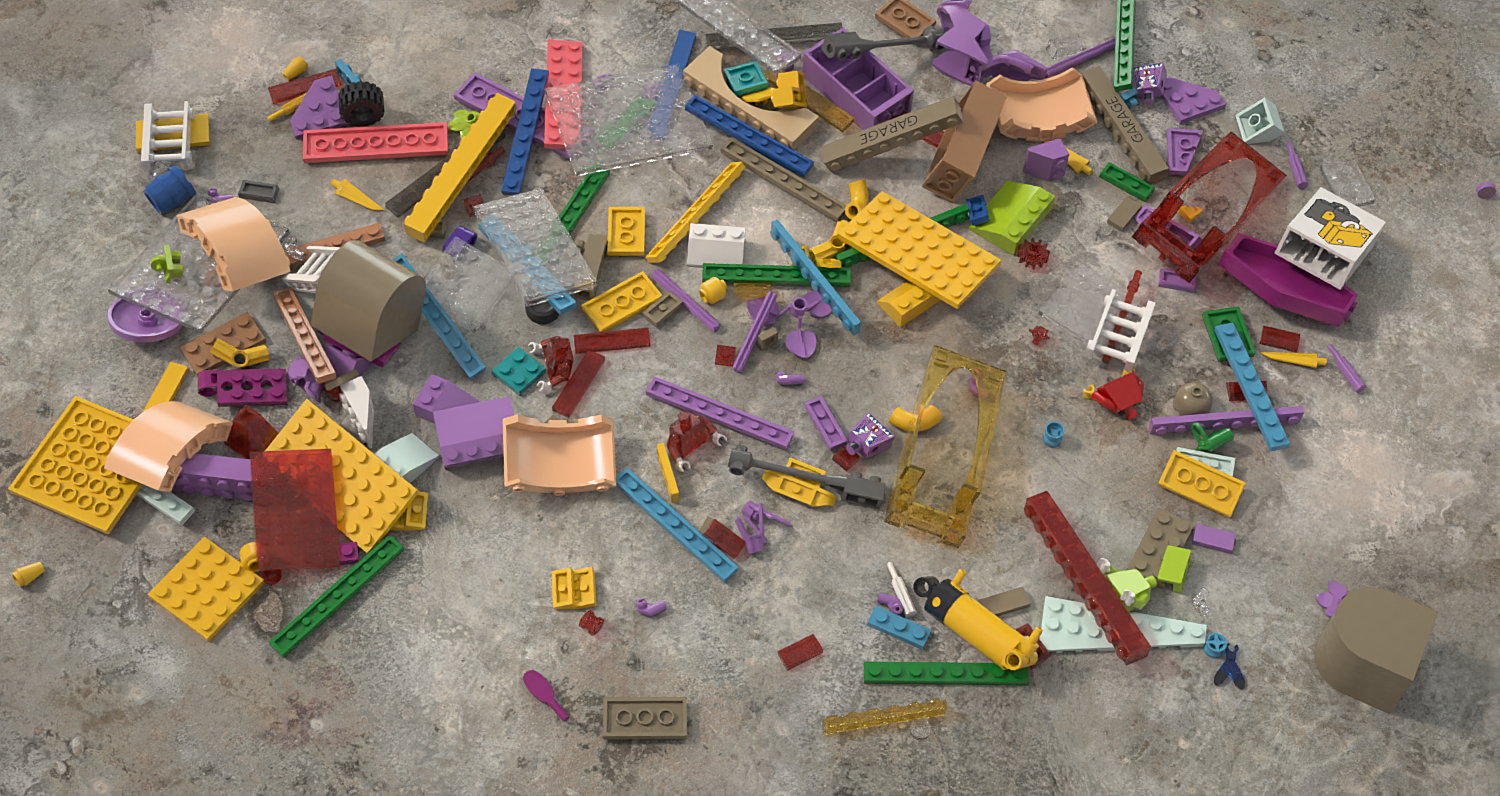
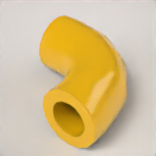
(859, 198)
(930, 417)

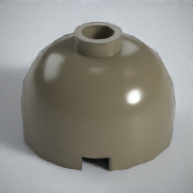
(1193, 399)

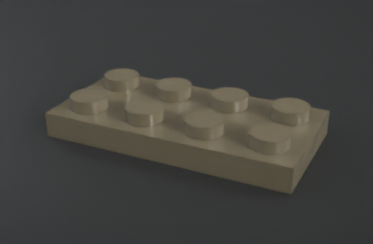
(1162, 531)
(644, 718)

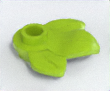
(463, 122)

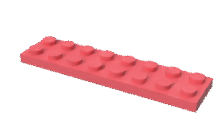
(564, 67)
(375, 142)

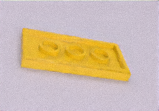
(199, 132)
(621, 302)
(1201, 484)

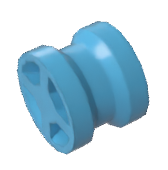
(1218, 642)

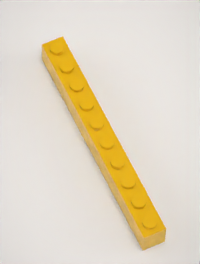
(459, 168)

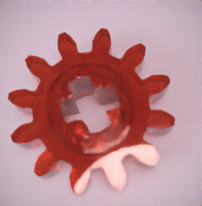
(1033, 253)

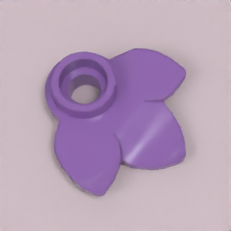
(1332, 598)

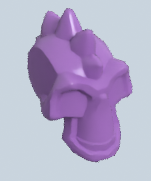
(301, 376)

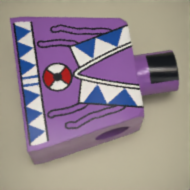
(1149, 81)
(869, 437)

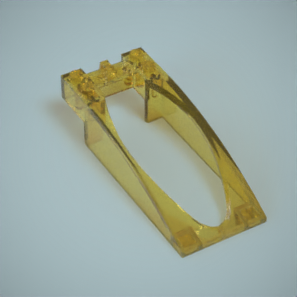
(954, 523)

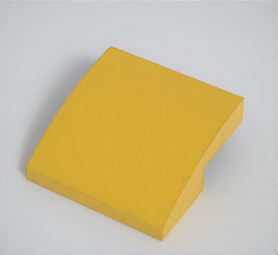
(414, 516)
(574, 588)

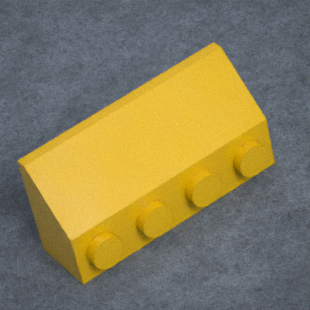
(906, 302)

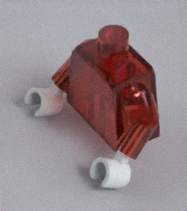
(558, 361)
(688, 434)

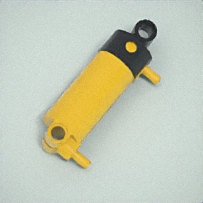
(977, 624)

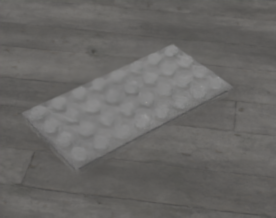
(534, 247)

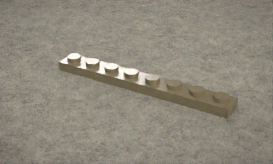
(784, 179)

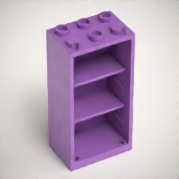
(858, 86)

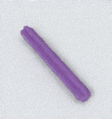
(1080, 57)
(688, 302)
(754, 332)

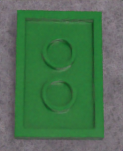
(1226, 316)

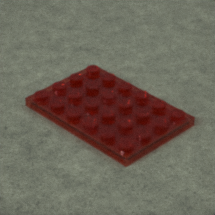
(294, 509)

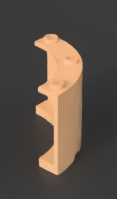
(1044, 107)
(238, 241)
(161, 441)
(559, 455)

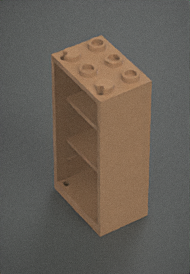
(965, 144)

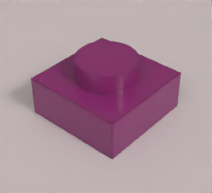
(348, 553)

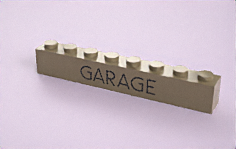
(1124, 127)
(892, 134)

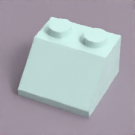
(1260, 122)

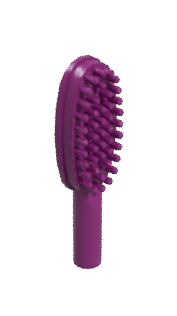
(542, 691)

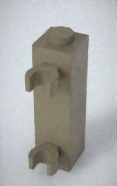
(594, 255)

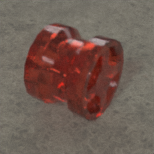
(591, 622)

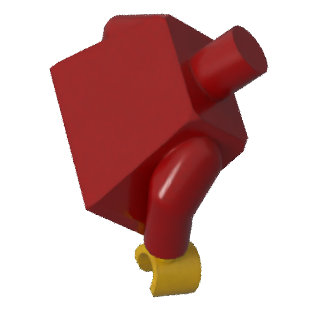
(1119, 394)

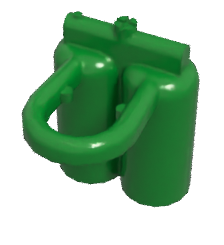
(1213, 441)

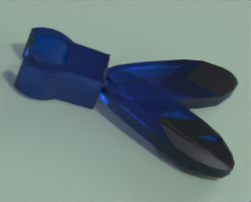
(1231, 667)

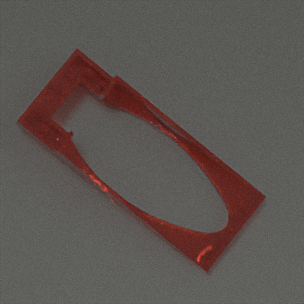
(1189, 260)

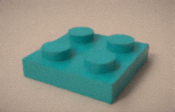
(745, 78)
(518, 371)

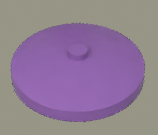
(138, 323)

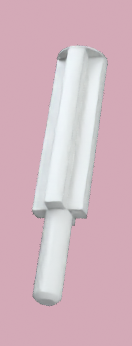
(902, 592)

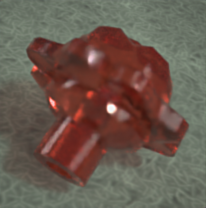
(1039, 334)

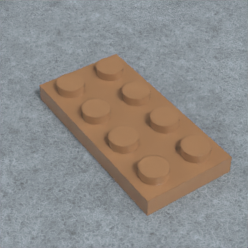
(238, 332)

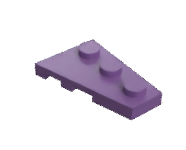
(1181, 149)

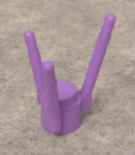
(751, 512)
(753, 542)

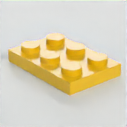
(626, 231)

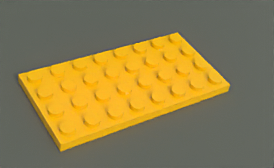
(919, 249)
(366, 489)

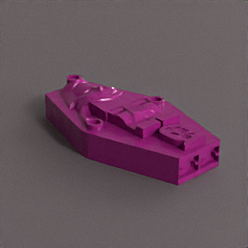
(1284, 283)

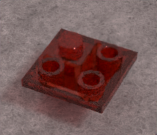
(250, 433)

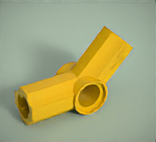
(829, 248)
(251, 356)

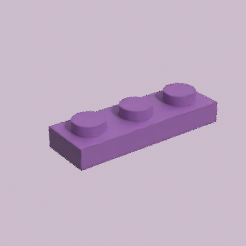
(825, 423)

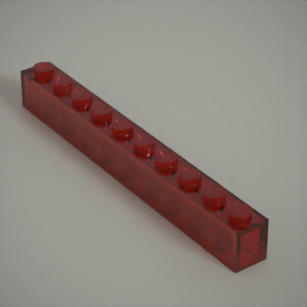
(1087, 578)

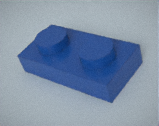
(977, 210)

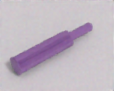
(1296, 167)
(1347, 370)

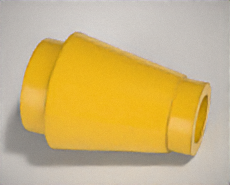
(295, 68)
(26, 574)

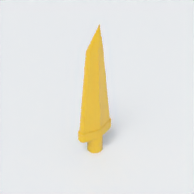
(1077, 162)
(350, 192)
(1304, 359)

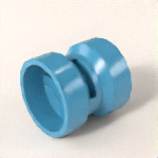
(1053, 434)

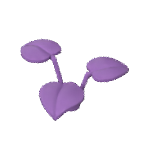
(801, 342)

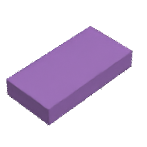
(1172, 280)
(1213, 538)

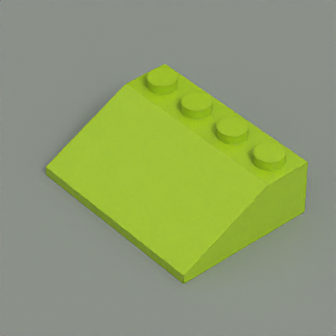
(1014, 215)

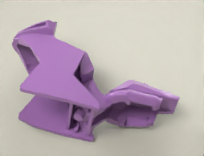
(970, 52)

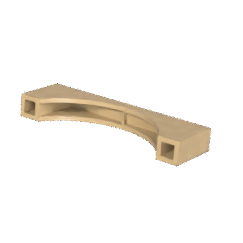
(786, 127)

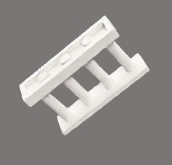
(150, 130)
(308, 276)
(1133, 342)

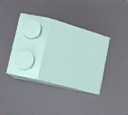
(408, 456)

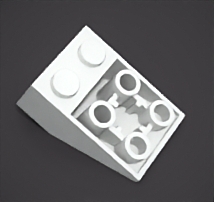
(359, 406)

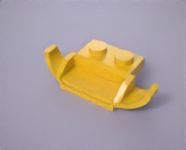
(799, 488)

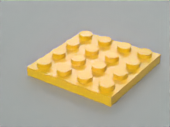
(206, 589)

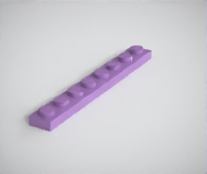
(720, 413)
(1220, 420)

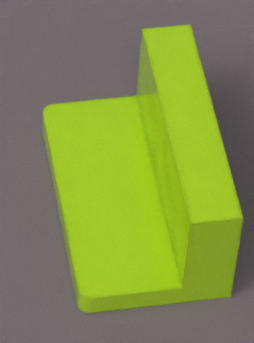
(1175, 567)

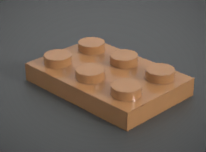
(904, 18)

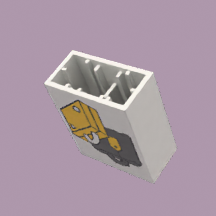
(1330, 238)

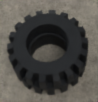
(361, 103)

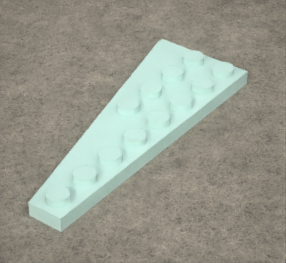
(1073, 628)

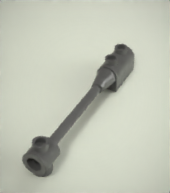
(852, 45)
(853, 487)

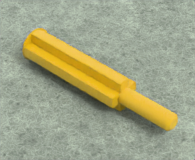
(288, 108)

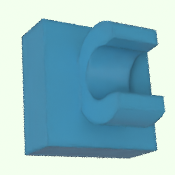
(1128, 98)

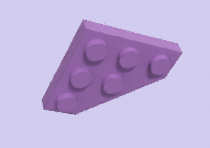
(1189, 100)
(318, 108)

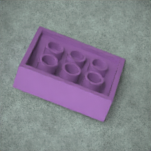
(472, 431)

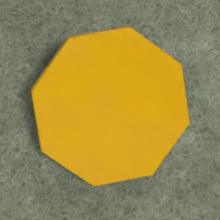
(757, 96)

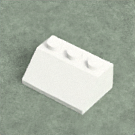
(715, 244)

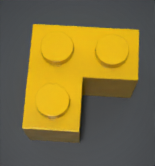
(790, 91)

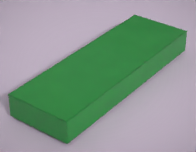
(1127, 182)

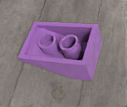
(439, 395)

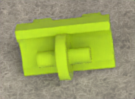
(167, 264)

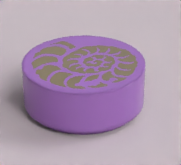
(1486, 190)

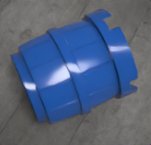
(169, 190)

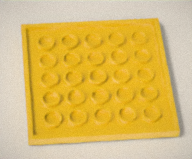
(70, 472)

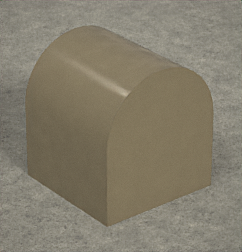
(367, 300)
(1374, 646)

